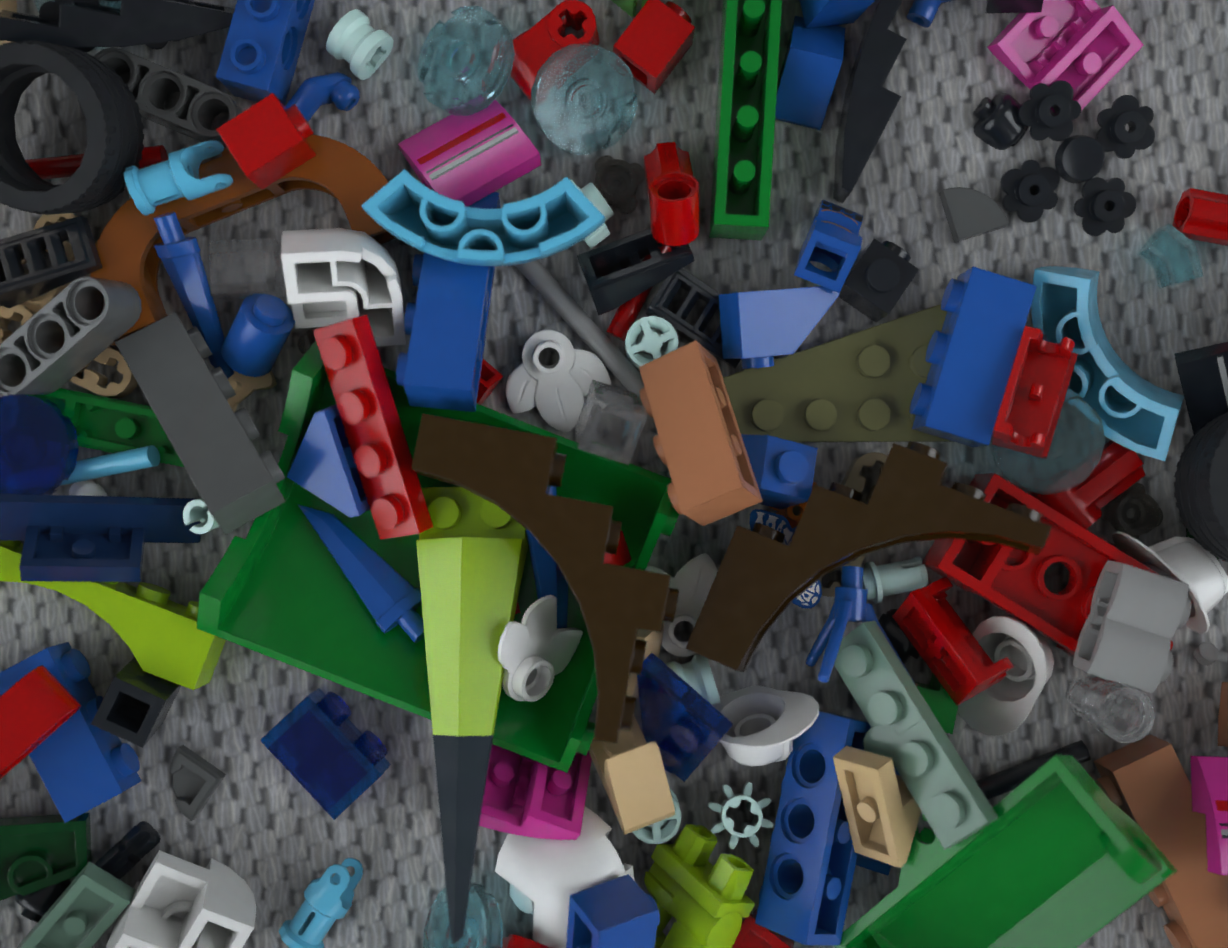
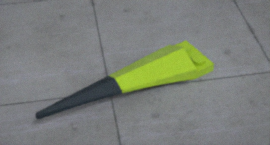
(469, 593)

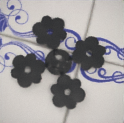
(1077, 158)

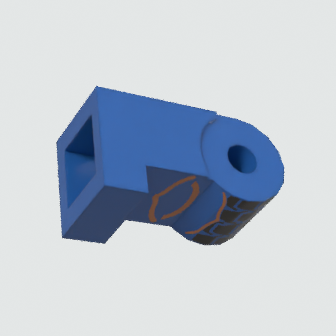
(832, 242)

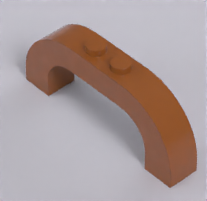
(130, 237)

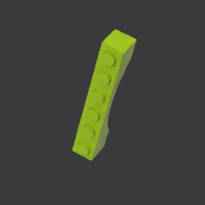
(154, 628)

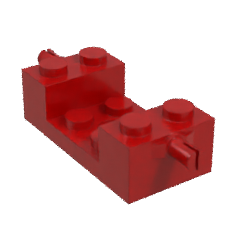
(1016, 577)

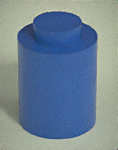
(257, 335)

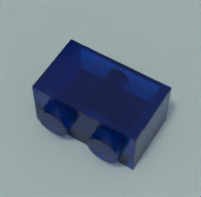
(327, 751)

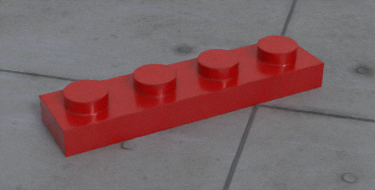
(373, 427)

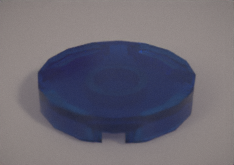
(35, 445)

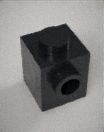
(878, 279)
(135, 704)

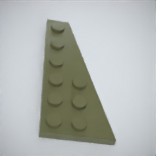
(843, 388)

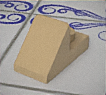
(633, 779)
(876, 805)

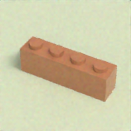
(1156, 793)

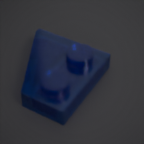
(677, 718)

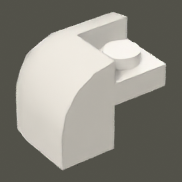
(341, 277)
(550, 870)
(186, 907)

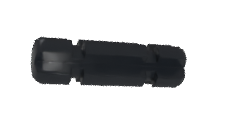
(129, 850)

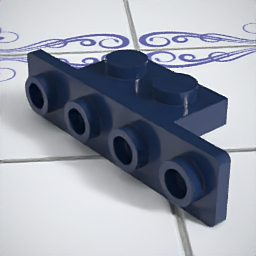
(90, 535)

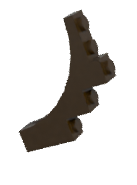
(907, 506)
(615, 600)

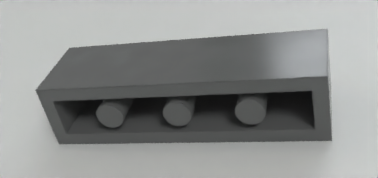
(200, 422)

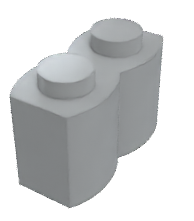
(1132, 626)

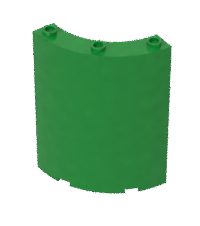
(294, 603)

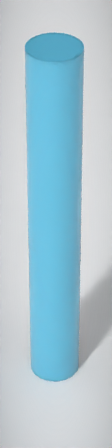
(114, 464)

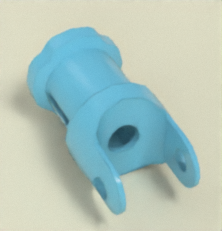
(175, 177)
(324, 903)

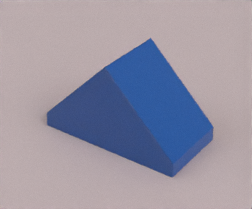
(809, 73)
(328, 466)

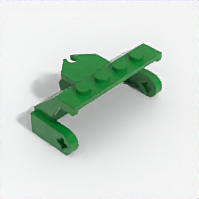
(1034, 878)

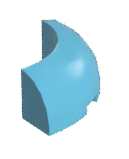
(479, 236)
(1130, 407)

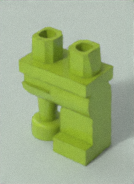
(699, 896)

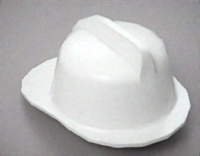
(1185, 562)
(1009, 702)
(765, 723)

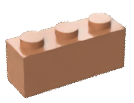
(698, 435)

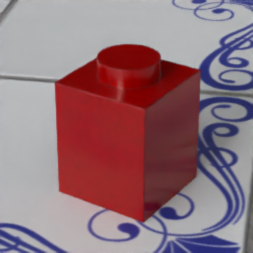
(655, 42)
(268, 140)

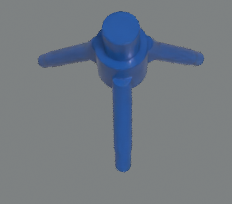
(848, 606)

